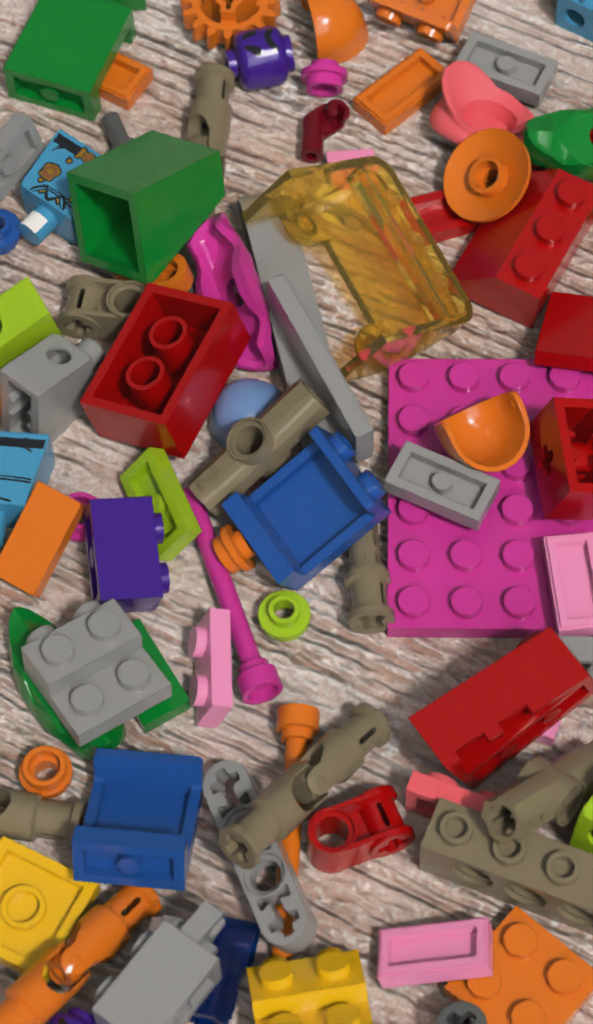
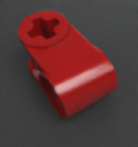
(367, 825)

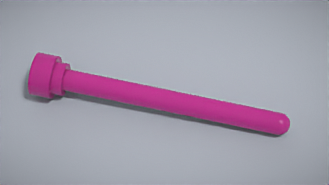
(257, 678)

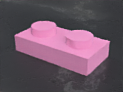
(212, 682)

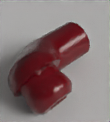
(319, 126)

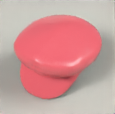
(474, 104)

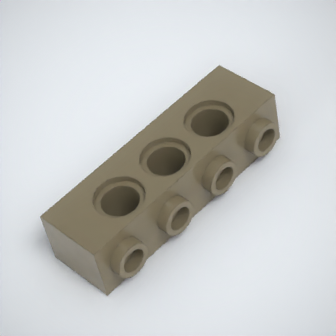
(525, 872)

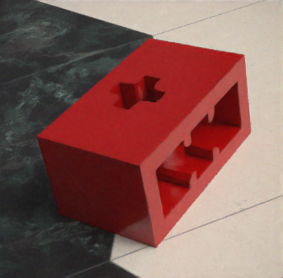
(564, 458)

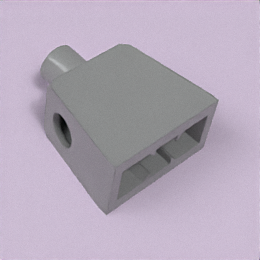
(46, 385)

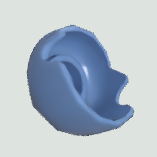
(237, 401)

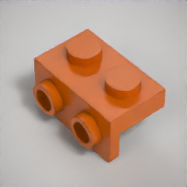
(431, 17)

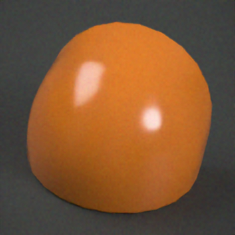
(338, 28)
(487, 434)

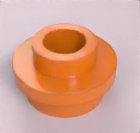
(234, 550)
(42, 758)

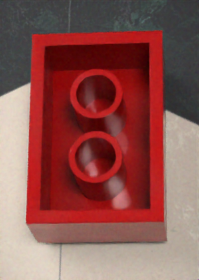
(165, 369)

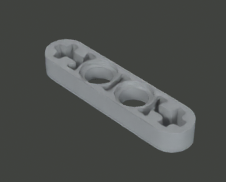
(288, 890)

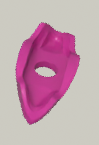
(222, 263)

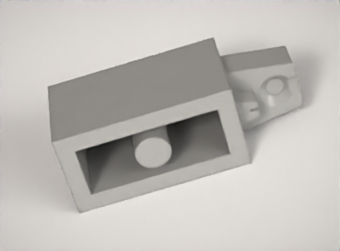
(166, 975)

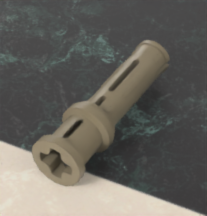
(367, 585)

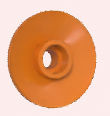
(475, 165)

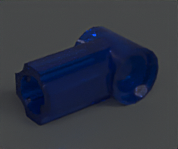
(236, 952)

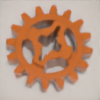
(224, 18)

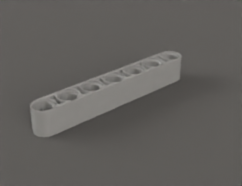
(275, 255)

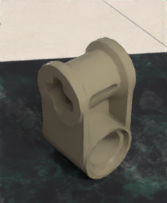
(99, 308)

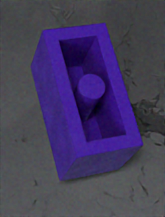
(124, 552)

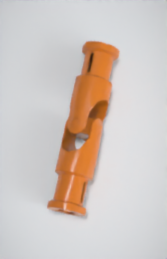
(93, 941)

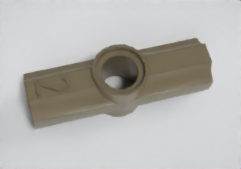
(275, 430)
(541, 794)

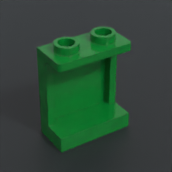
(68, 54)

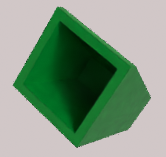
(143, 202)

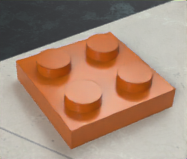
(532, 977)

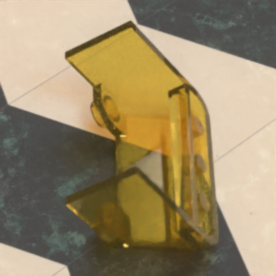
(380, 252)

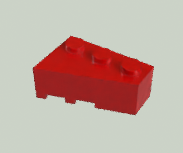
(504, 707)

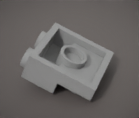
(94, 670)

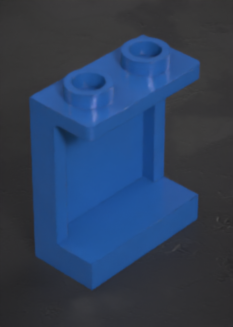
(309, 510)
(139, 820)

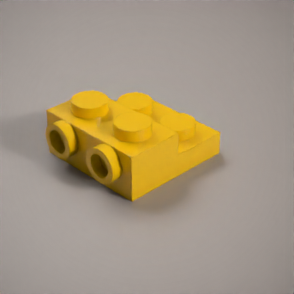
(310, 989)

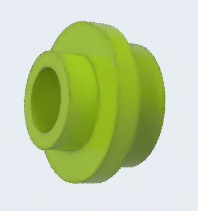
(288, 628)

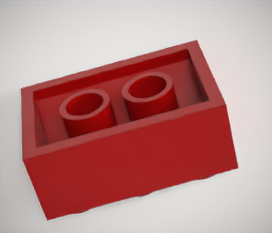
(525, 253)

